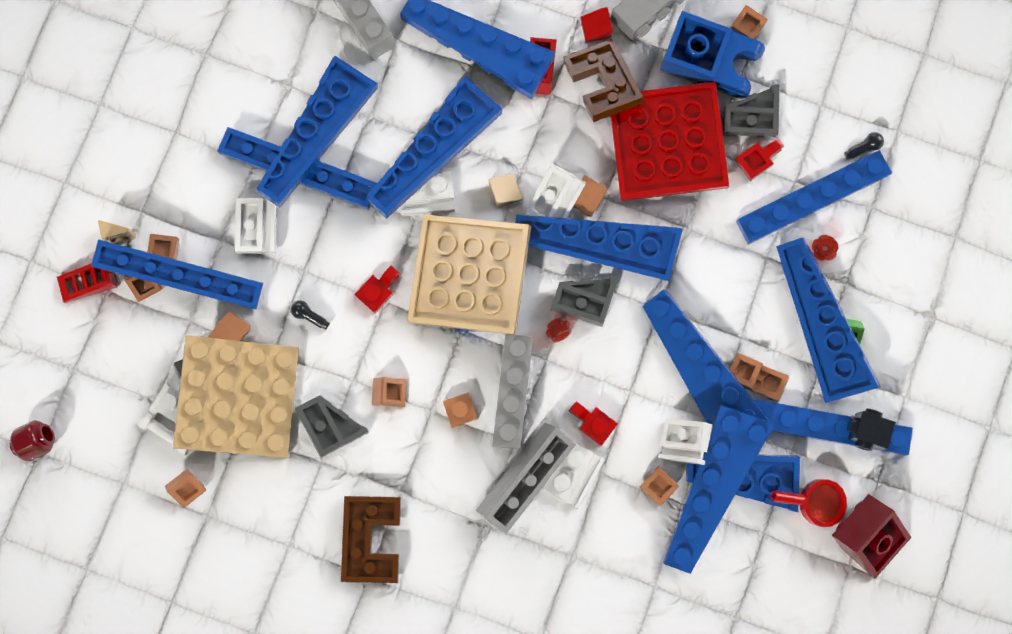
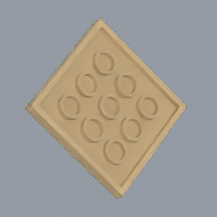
(469, 274)
(235, 397)

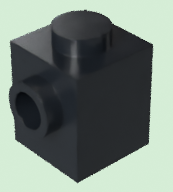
(870, 430)

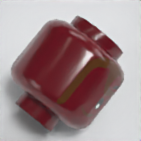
(32, 440)

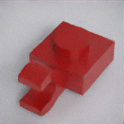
(757, 159)
(376, 292)
(595, 424)

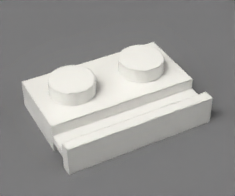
(555, 194)
(432, 197)
(255, 226)
(685, 441)
(574, 476)

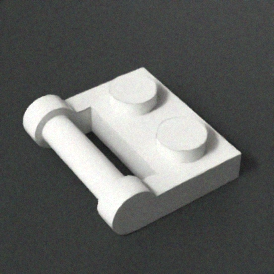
(165, 404)

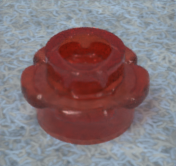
(830, 243)
(558, 330)

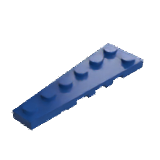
(498, 52)
(328, 112)
(449, 131)
(624, 246)
(830, 340)
(697, 362)
(730, 454)

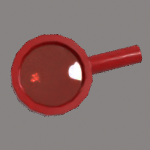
(820, 502)

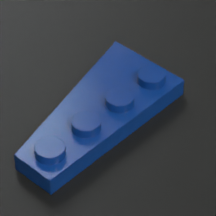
(765, 476)

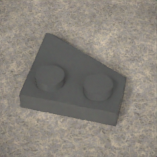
(754, 115)
(585, 299)
(328, 426)

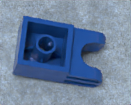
(715, 57)

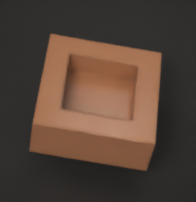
(748, 23)
(163, 245)
(460, 410)
(659, 486)
(185, 488)

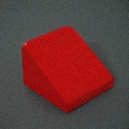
(597, 25)

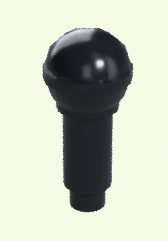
(873, 141)
(302, 311)

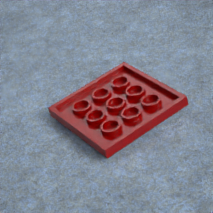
(670, 143)

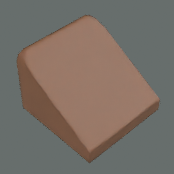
(590, 196)
(140, 288)
(388, 392)

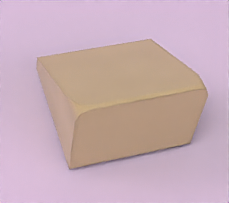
(504, 190)
(115, 233)

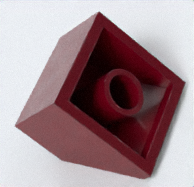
(872, 535)

